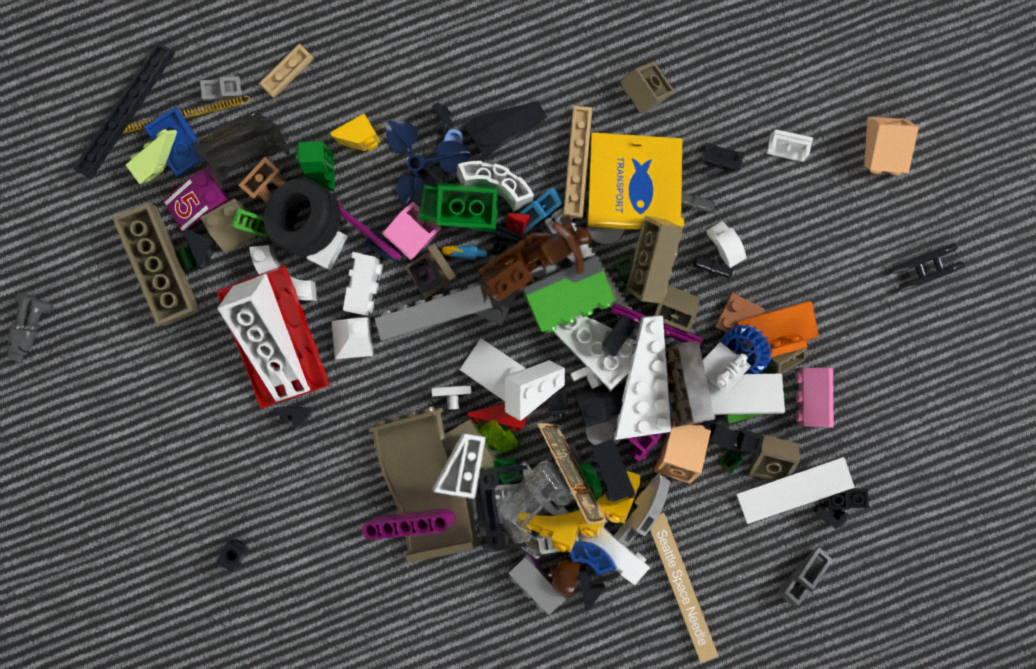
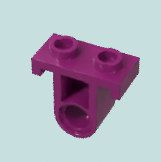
(643, 445)

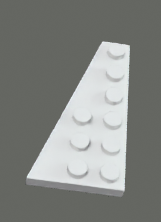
(586, 339)
(646, 390)

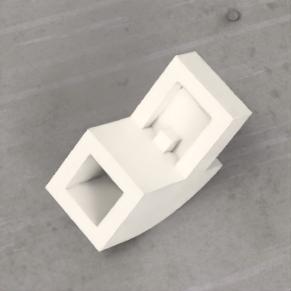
(728, 244)

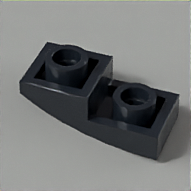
(849, 499)

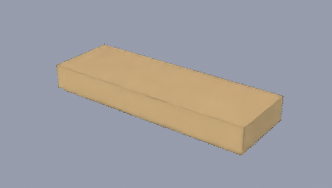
(286, 70)

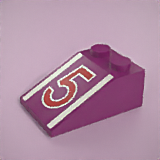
(194, 199)

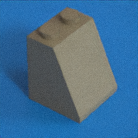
(470, 427)

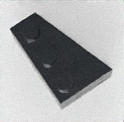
(612, 472)

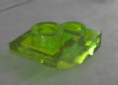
(498, 437)

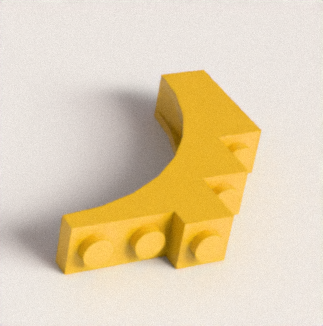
(566, 527)

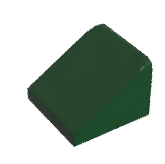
(623, 268)

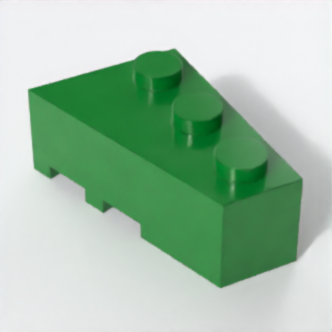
(317, 163)

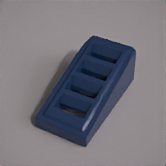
(380, 251)

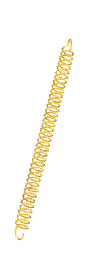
(192, 112)

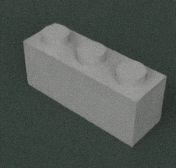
(535, 584)

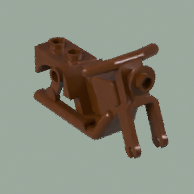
(532, 253)

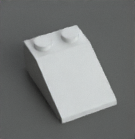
(490, 367)

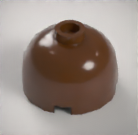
(564, 576)

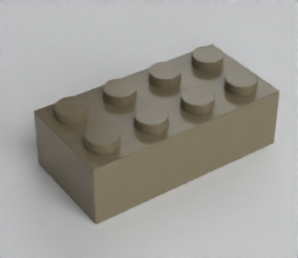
(654, 259)

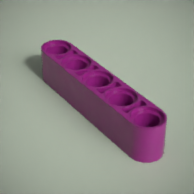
(380, 527)

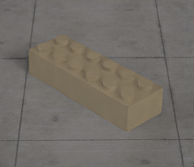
(156, 264)

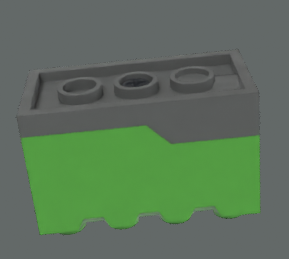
(566, 294)

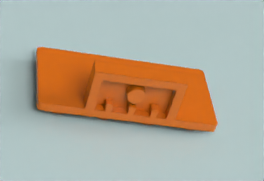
(786, 327)

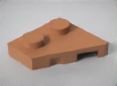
(735, 310)

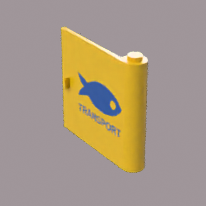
(634, 180)

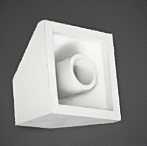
(352, 338)

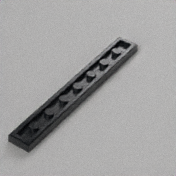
(124, 110)

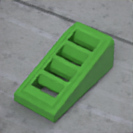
(262, 233)

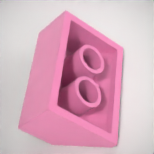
(815, 397)

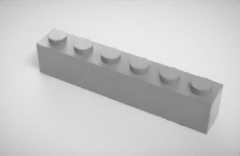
(433, 312)

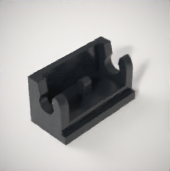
(721, 158)

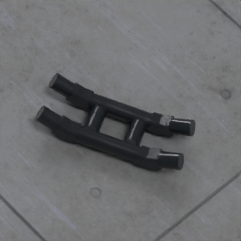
(918, 264)

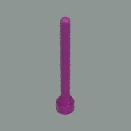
(368, 233)

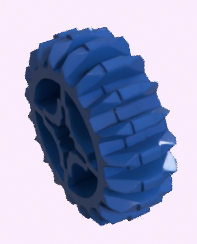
(748, 343)

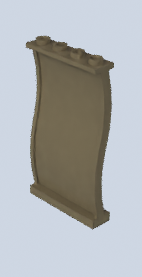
(411, 459)

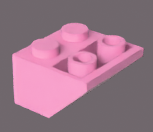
(410, 233)

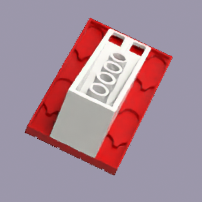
(272, 336)

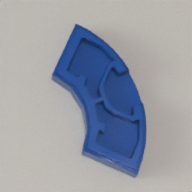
(592, 555)

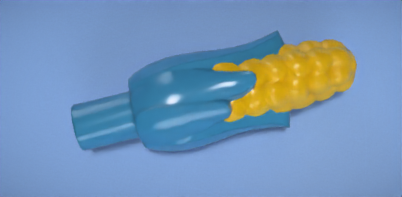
(466, 252)

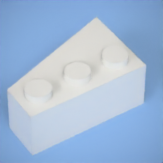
(362, 284)
(532, 387)
(462, 468)

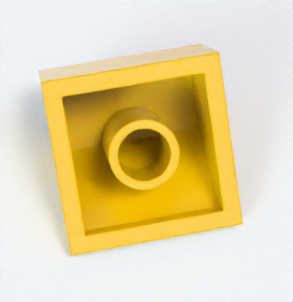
(357, 134)

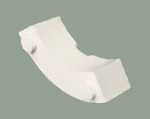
(509, 186)
(265, 260)
(629, 564)

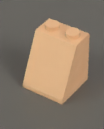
(889, 145)
(683, 452)

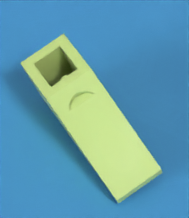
(152, 160)

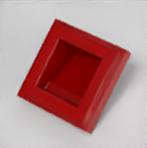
(517, 222)

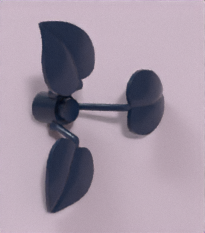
(400, 138)

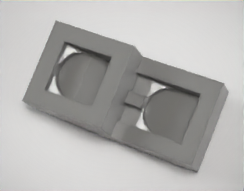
(220, 89)

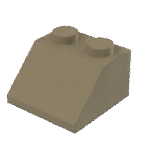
(647, 87)
(219, 226)
(776, 459)

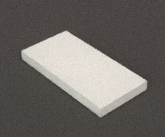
(749, 395)

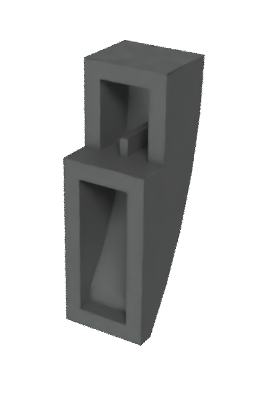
(805, 577)

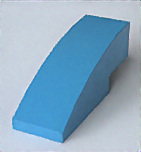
(542, 208)

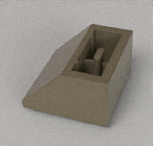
(678, 309)

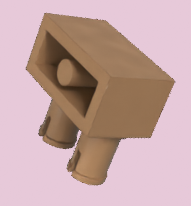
(257, 180)

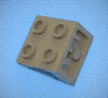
(440, 268)

